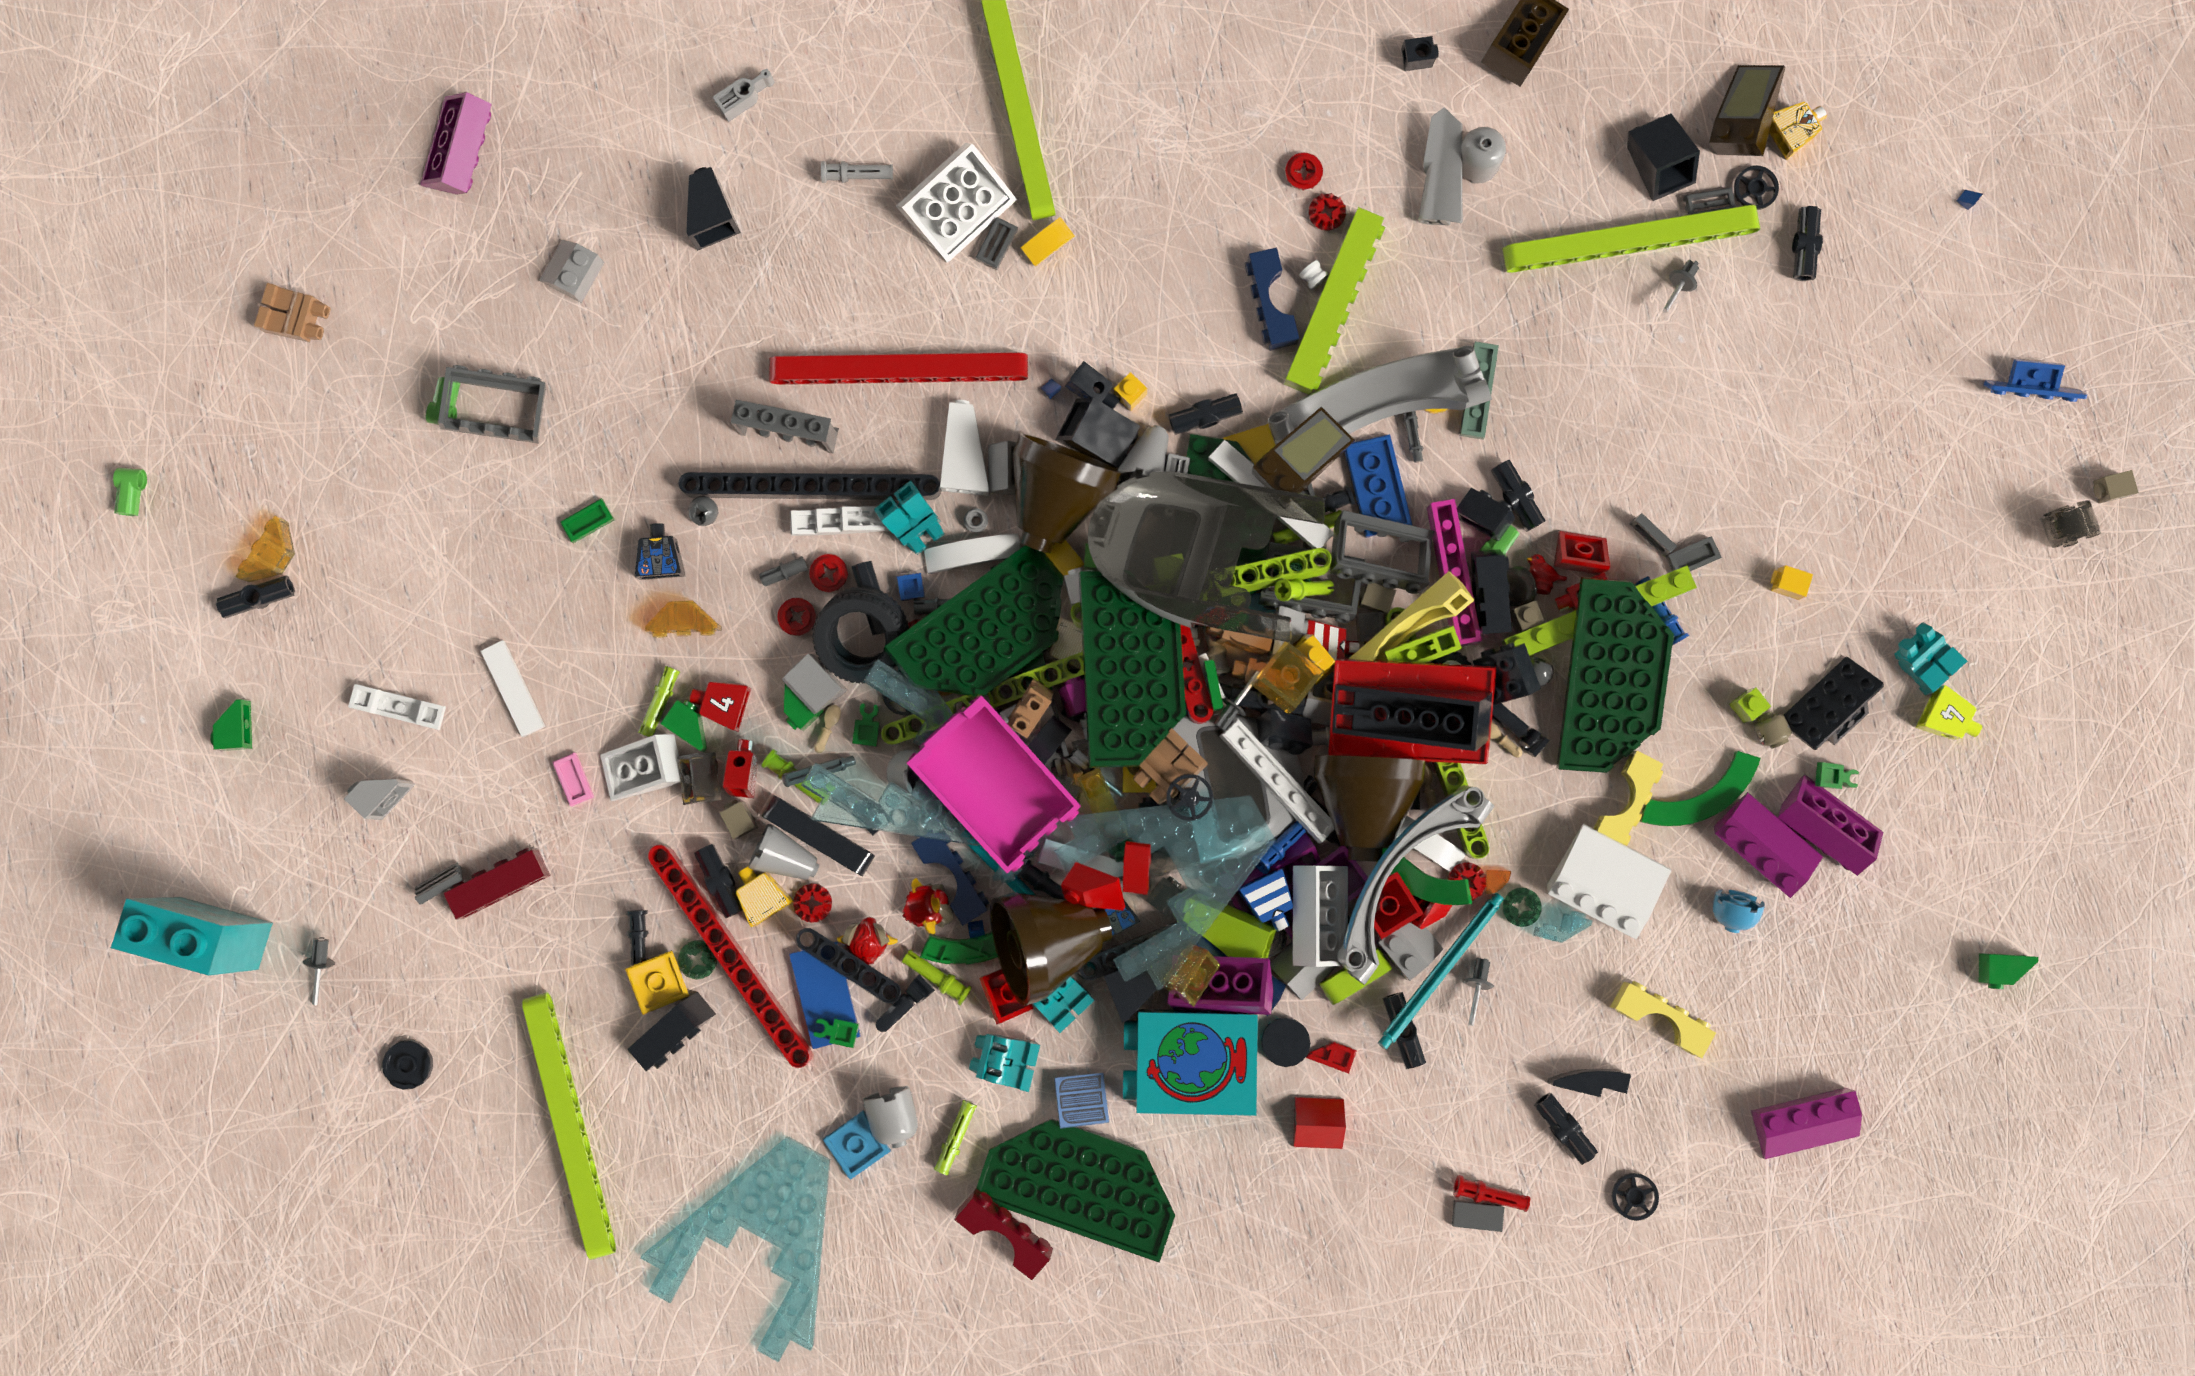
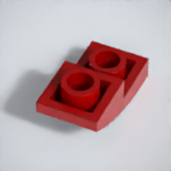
(1136, 867)

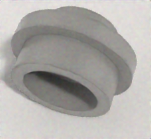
(975, 513)

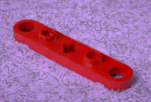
(1194, 682)

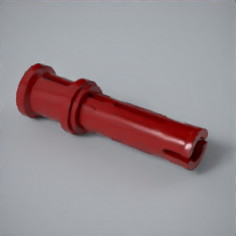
(1479, 1191)

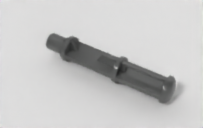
(1413, 438)
(833, 766)

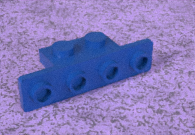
(2036, 378)

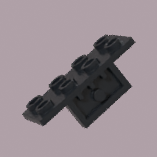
(1833, 704)

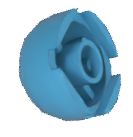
(1737, 910)

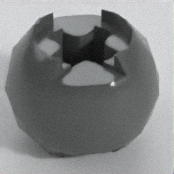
(703, 511)
(1543, 671)

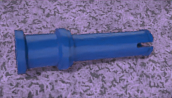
(1667, 617)
(1282, 844)

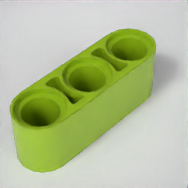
(1342, 984)

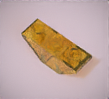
(269, 553)
(682, 619)
(1097, 792)

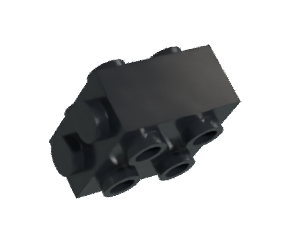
(1514, 672)

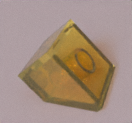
(1287, 677)
(1193, 975)

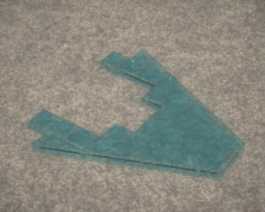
(896, 810)
(1209, 853)
(780, 1202)

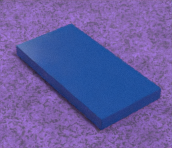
(1377, 481)
(822, 993)

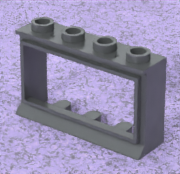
(485, 378)
(785, 422)
(1372, 573)
(1315, 607)

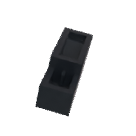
(1592, 1081)

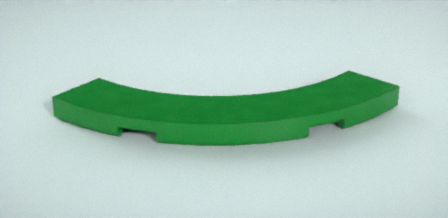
(1709, 802)
(1432, 888)
(959, 950)

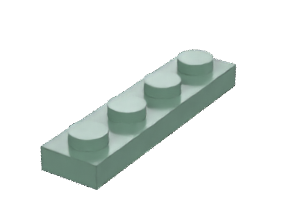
(1475, 418)

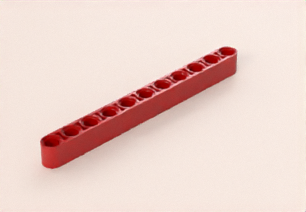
(898, 368)
(719, 949)

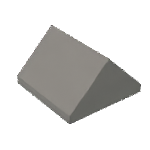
(813, 683)
(1298, 978)

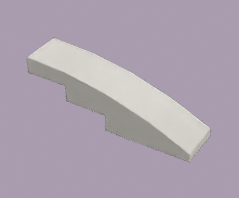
(835, 521)

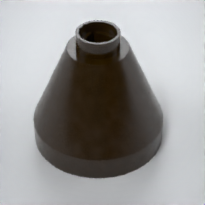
(1056, 490)
(1367, 799)
(1044, 941)

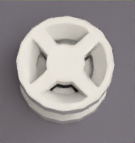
(1314, 275)

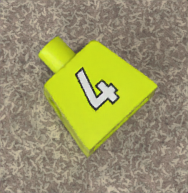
(1949, 715)

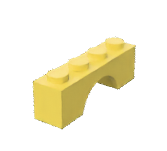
(1640, 775)
(1688, 1034)

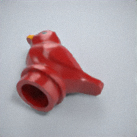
(1543, 574)

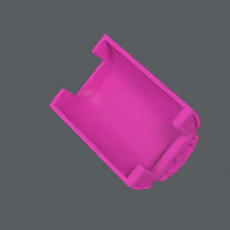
(992, 783)

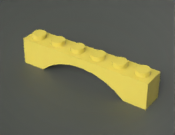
(1440, 601)

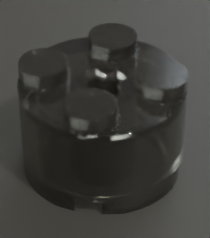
(2069, 523)

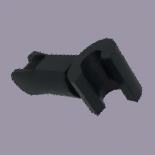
(1531, 740)
(916, 992)

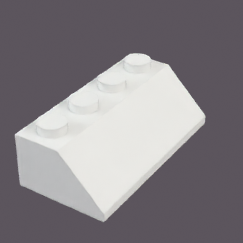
(1319, 914)

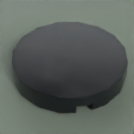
(1285, 1042)
(407, 1064)

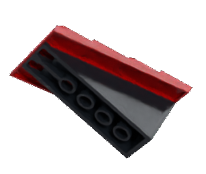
(1412, 711)

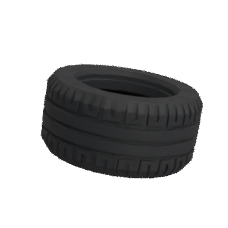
(825, 633)

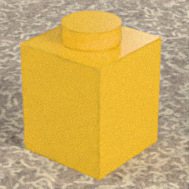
(1130, 391)
(1791, 582)

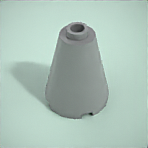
(1146, 455)
(782, 856)

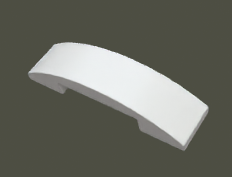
(971, 552)
(397, 707)
(1437, 849)

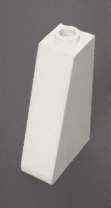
(963, 457)

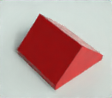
(1582, 553)
(1000, 998)
(1319, 1122)

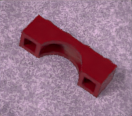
(981, 1214)

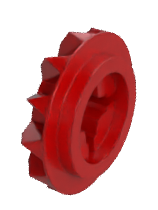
(1312, 165)
(1323, 221)
(831, 562)
(785, 615)
(1467, 870)
(821, 911)

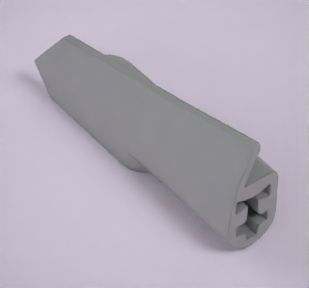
(1443, 170)

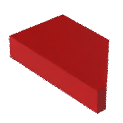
(1334, 1056)

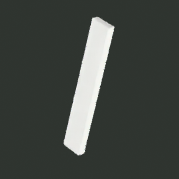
(1240, 471)
(1278, 780)

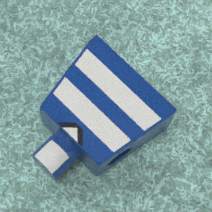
(1268, 898)

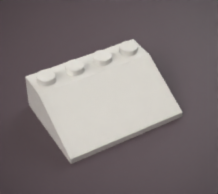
(956, 201)
(1608, 881)

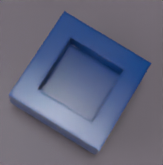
(911, 587)

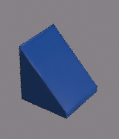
(1969, 198)
(1051, 388)
(976, 929)

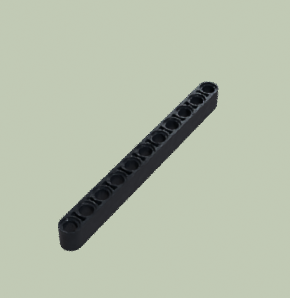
(799, 482)

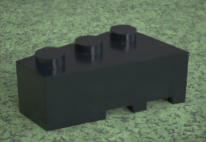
(1491, 590)
(671, 1031)

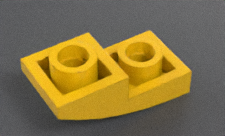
(1047, 241)
(1064, 558)

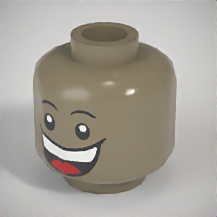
(1772, 730)

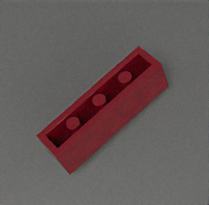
(496, 884)

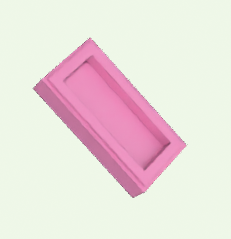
(573, 779)

